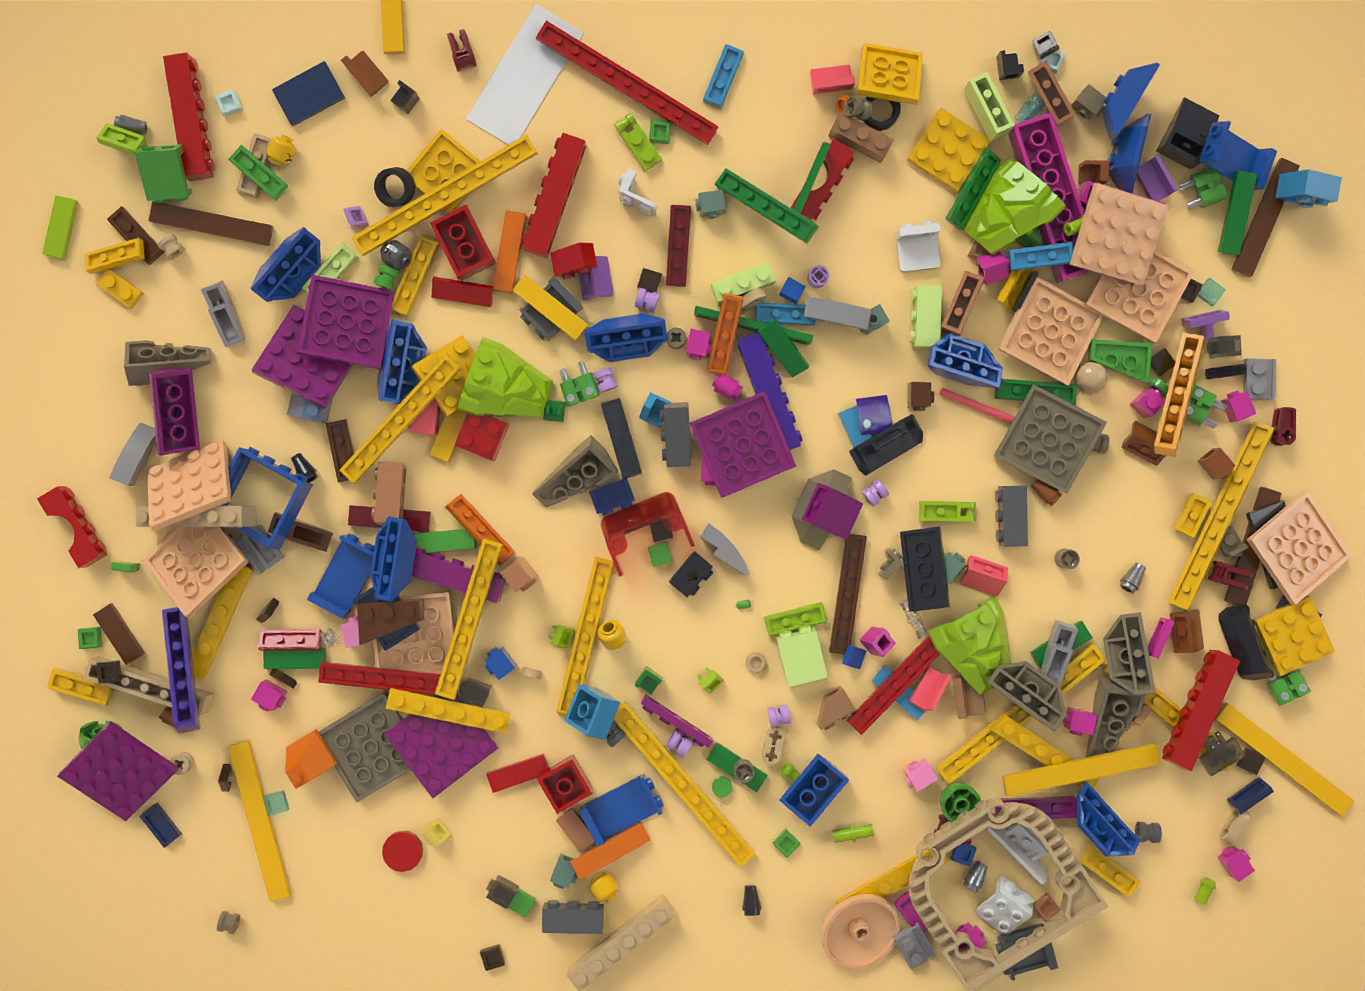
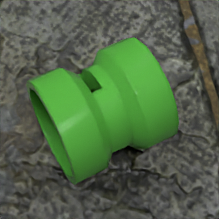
(386, 277)

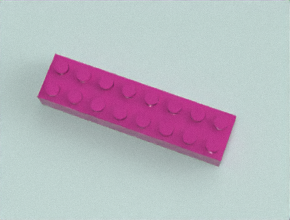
(1041, 152)

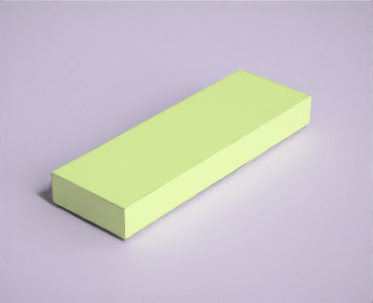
(335, 265)

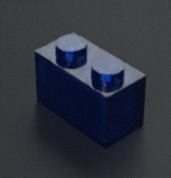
(612, 496)

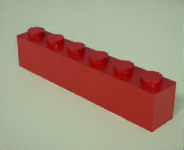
(188, 115)
(554, 195)
(1200, 709)

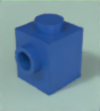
(499, 662)

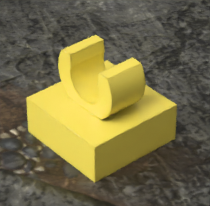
(436, 833)

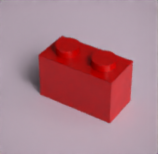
(573, 260)

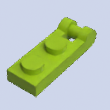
(638, 142)
(946, 511)

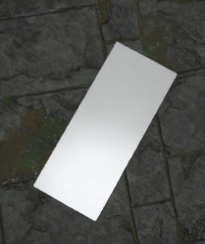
(520, 79)

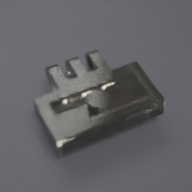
(1220, 753)

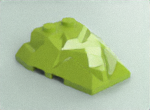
(1011, 207)
(503, 384)
(975, 643)

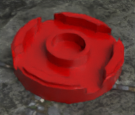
(402, 851)

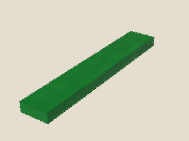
(766, 206)
(752, 325)

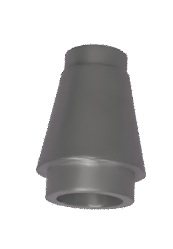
(131, 124)
(1132, 579)
(975, 877)

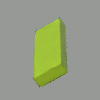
(60, 227)
(795, 618)

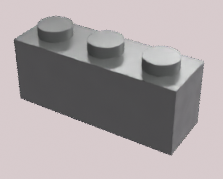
(676, 434)
(1012, 516)
(573, 917)

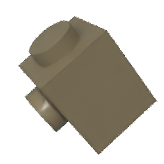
(1089, 103)

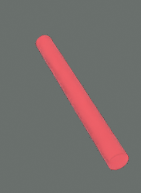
(976, 405)

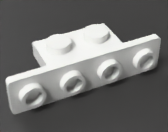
(1024, 847)

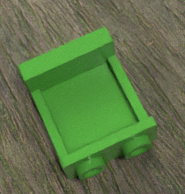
(162, 173)

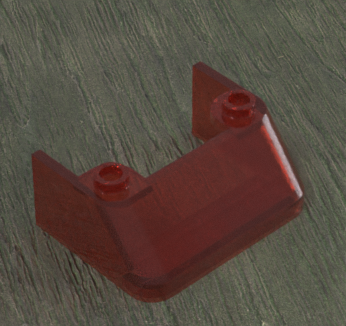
(657, 508)

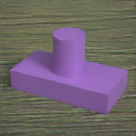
(1206, 321)

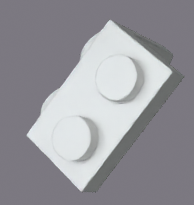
(630, 199)
(918, 246)
(1006, 907)

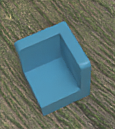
(651, 409)

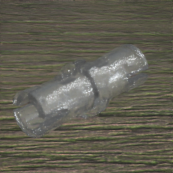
(914, 620)

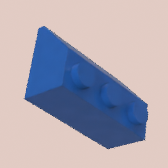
(814, 789)

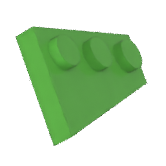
(1123, 357)

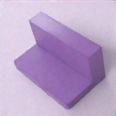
(1155, 179)
(598, 281)

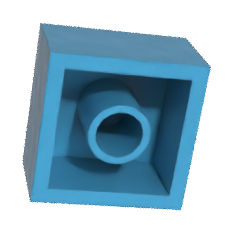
(1308, 188)
(592, 711)

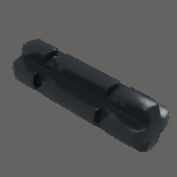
(1225, 371)

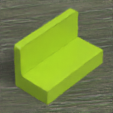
(120, 139)

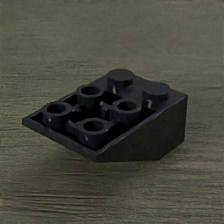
(1187, 133)

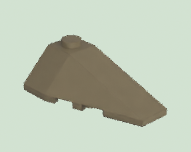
(146, 356)
(583, 469)
(1115, 713)

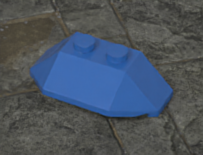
(1125, 97)
(1127, 153)
(288, 267)
(626, 337)
(401, 351)
(965, 362)
(392, 558)
(1103, 824)

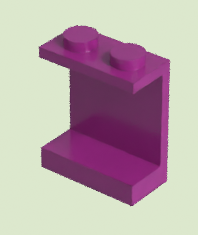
(832, 511)

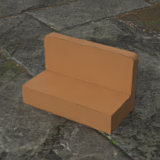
(967, 700)

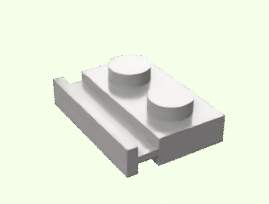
(1260, 378)
(258, 554)
(914, 946)

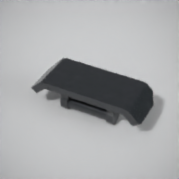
(887, 445)
(1244, 642)

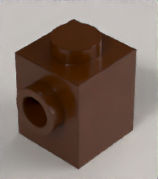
(920, 395)

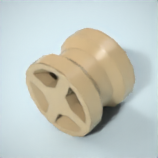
(171, 247)
(185, 760)

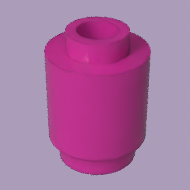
(727, 387)

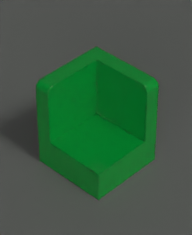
(648, 680)

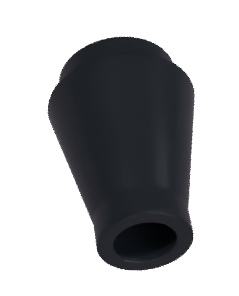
(303, 467)
(751, 901)

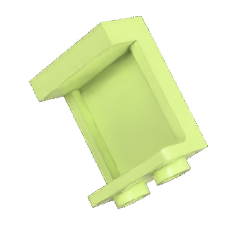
(801, 656)

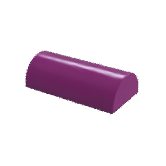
(174, 410)

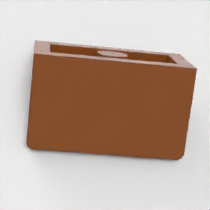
(365, 72)
(1142, 442)
(1187, 631)

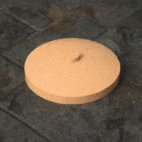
(860, 931)

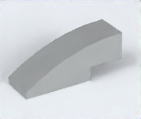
(223, 313)
(837, 313)
(134, 455)
(725, 549)
(1059, 650)

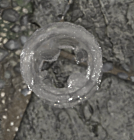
(330, 637)

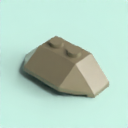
(808, 533)
(1129, 655)
(1030, 692)

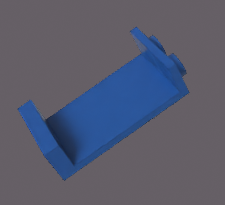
(1230, 153)
(344, 576)
(621, 808)

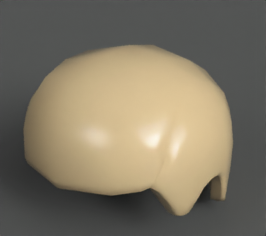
(1091, 377)

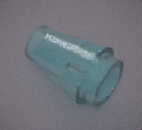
(1031, 107)

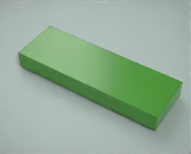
(258, 172)
(445, 540)

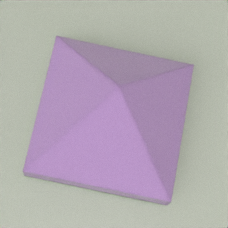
(355, 216)

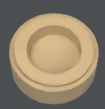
(755, 662)
(531, 673)

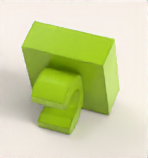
(562, 636)
(711, 681)

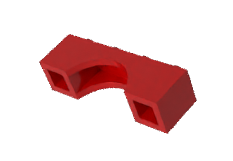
(837, 158)
(86, 546)

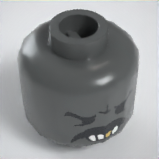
(395, 255)

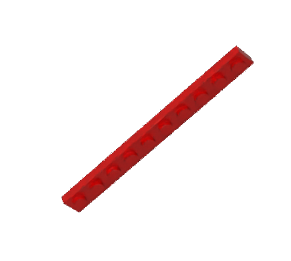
(627, 82)

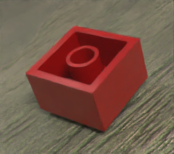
(482, 435)
(565, 784)

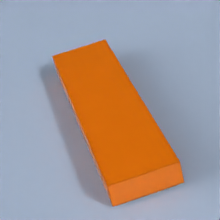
(509, 251)
(725, 333)
(477, 525)
(610, 851)

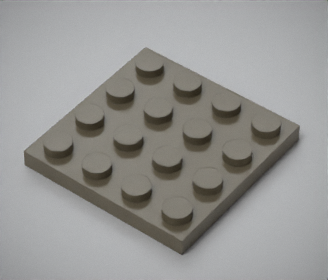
(1050, 439)
(362, 750)

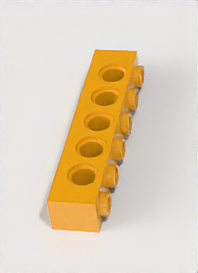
(1179, 395)

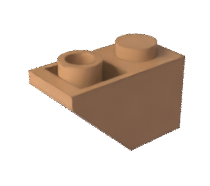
(834, 707)

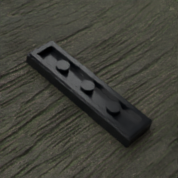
(621, 438)

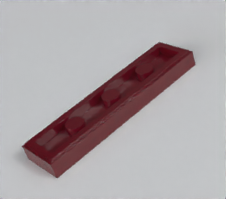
(678, 245)
(362, 517)

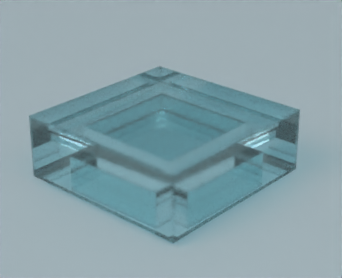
(1211, 292)
(276, 803)

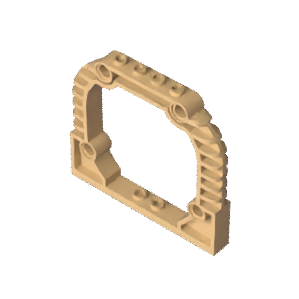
(978, 965)

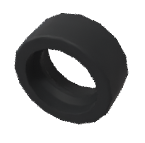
(880, 126)
(381, 191)

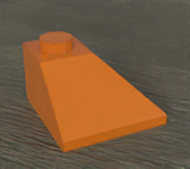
(307, 759)

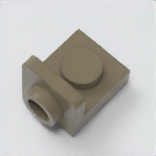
(1231, 544)
(890, 567)

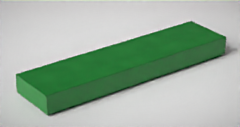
(811, 177)
(973, 189)
(1237, 212)
(1018, 390)

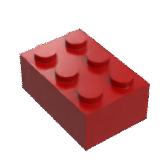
(463, 243)

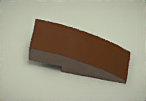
(305, 533)

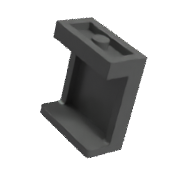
(544, 326)
(1038, 959)

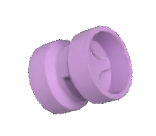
(814, 276)
(646, 300)
(605, 379)
(875, 493)
(779, 716)
(682, 747)

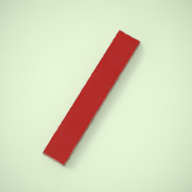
(378, 678)
(893, 686)

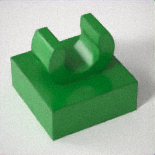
(554, 411)

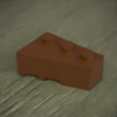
(385, 617)

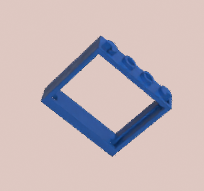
(236, 471)

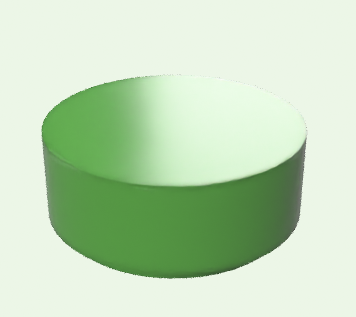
(1159, 385)
(721, 786)

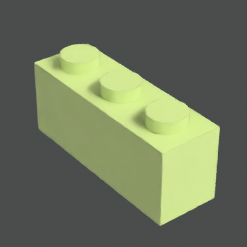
(989, 107)
(744, 282)
(926, 316)

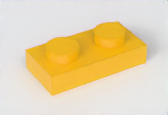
(120, 288)
(1192, 515)

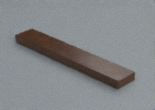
(1262, 222)
(211, 223)
(1249, 560)
(847, 593)

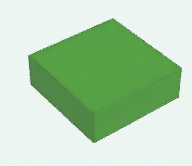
(659, 132)
(659, 554)
(125, 566)
(89, 637)
(786, 843)
(522, 902)

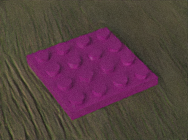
(345, 322)
(300, 374)
(742, 444)
(439, 749)
(118, 771)

